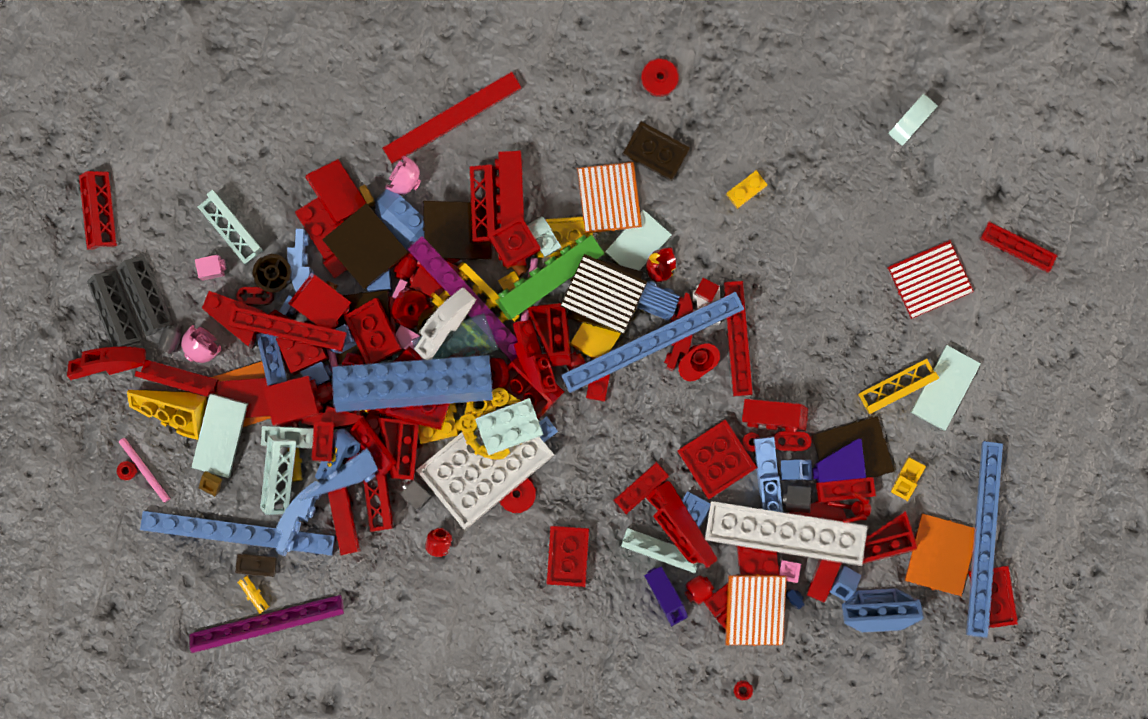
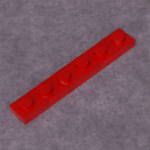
(287, 329)
(738, 344)

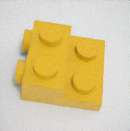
(449, 430)

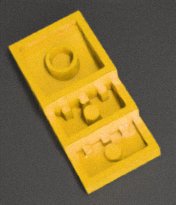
(594, 340)

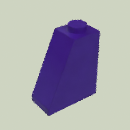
(842, 464)
(666, 596)

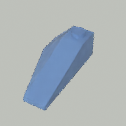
(355, 471)

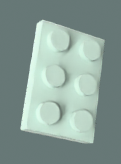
(509, 426)

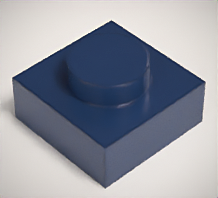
(795, 598)

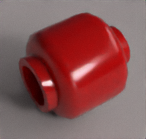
(438, 542)
(699, 589)

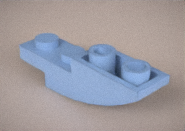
(298, 259)
(768, 474)
(290, 520)

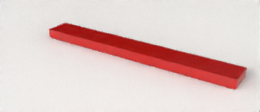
(452, 118)

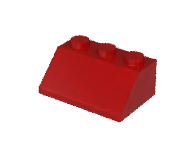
(523, 389)

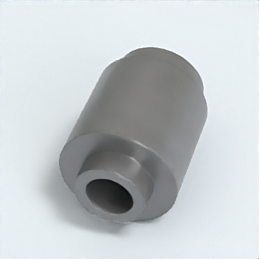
(169, 339)

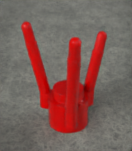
(861, 508)

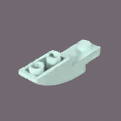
(303, 436)

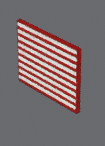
(930, 279)

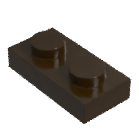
(256, 565)

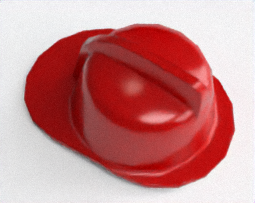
(698, 361)

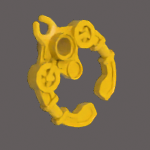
(468, 423)

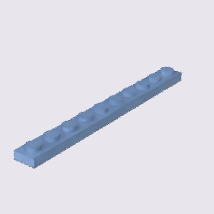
(652, 342)
(233, 532)
(984, 539)

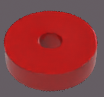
(499, 373)

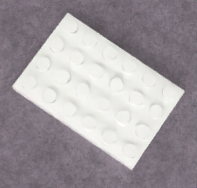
(475, 484)

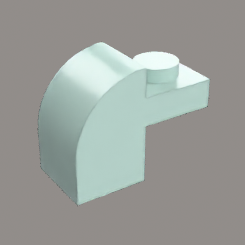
(544, 236)

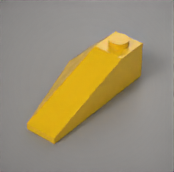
(177, 409)

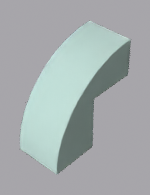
(912, 119)

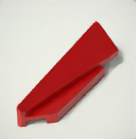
(680, 525)

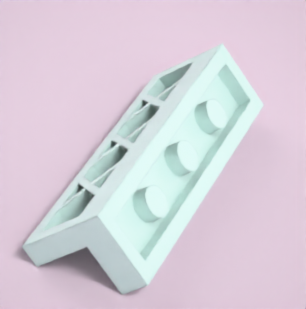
(232, 220)
(270, 474)
(656, 549)

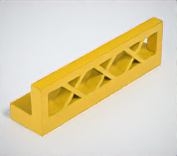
(902, 392)

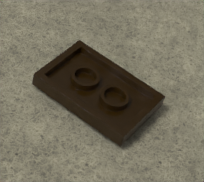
(656, 151)

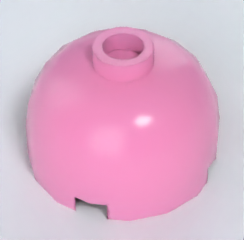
(404, 177)
(199, 345)

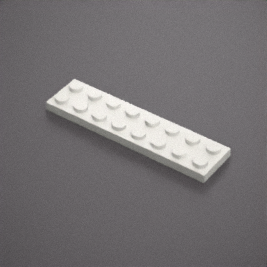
(786, 533)

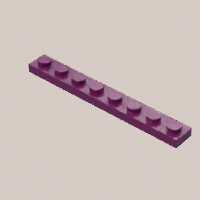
(452, 283)
(266, 624)

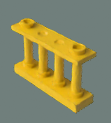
(479, 286)

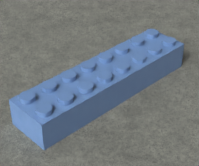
(412, 383)

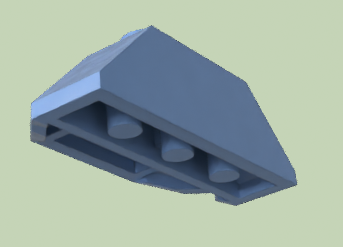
(399, 217)
(881, 610)

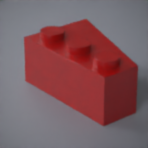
(220, 309)
(553, 331)
(775, 415)
(401, 442)
(890, 540)

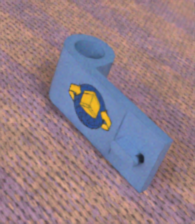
(343, 447)

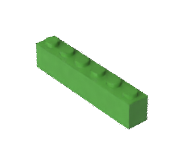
(547, 278)

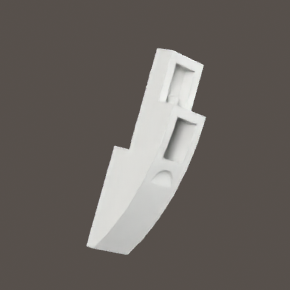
(444, 319)

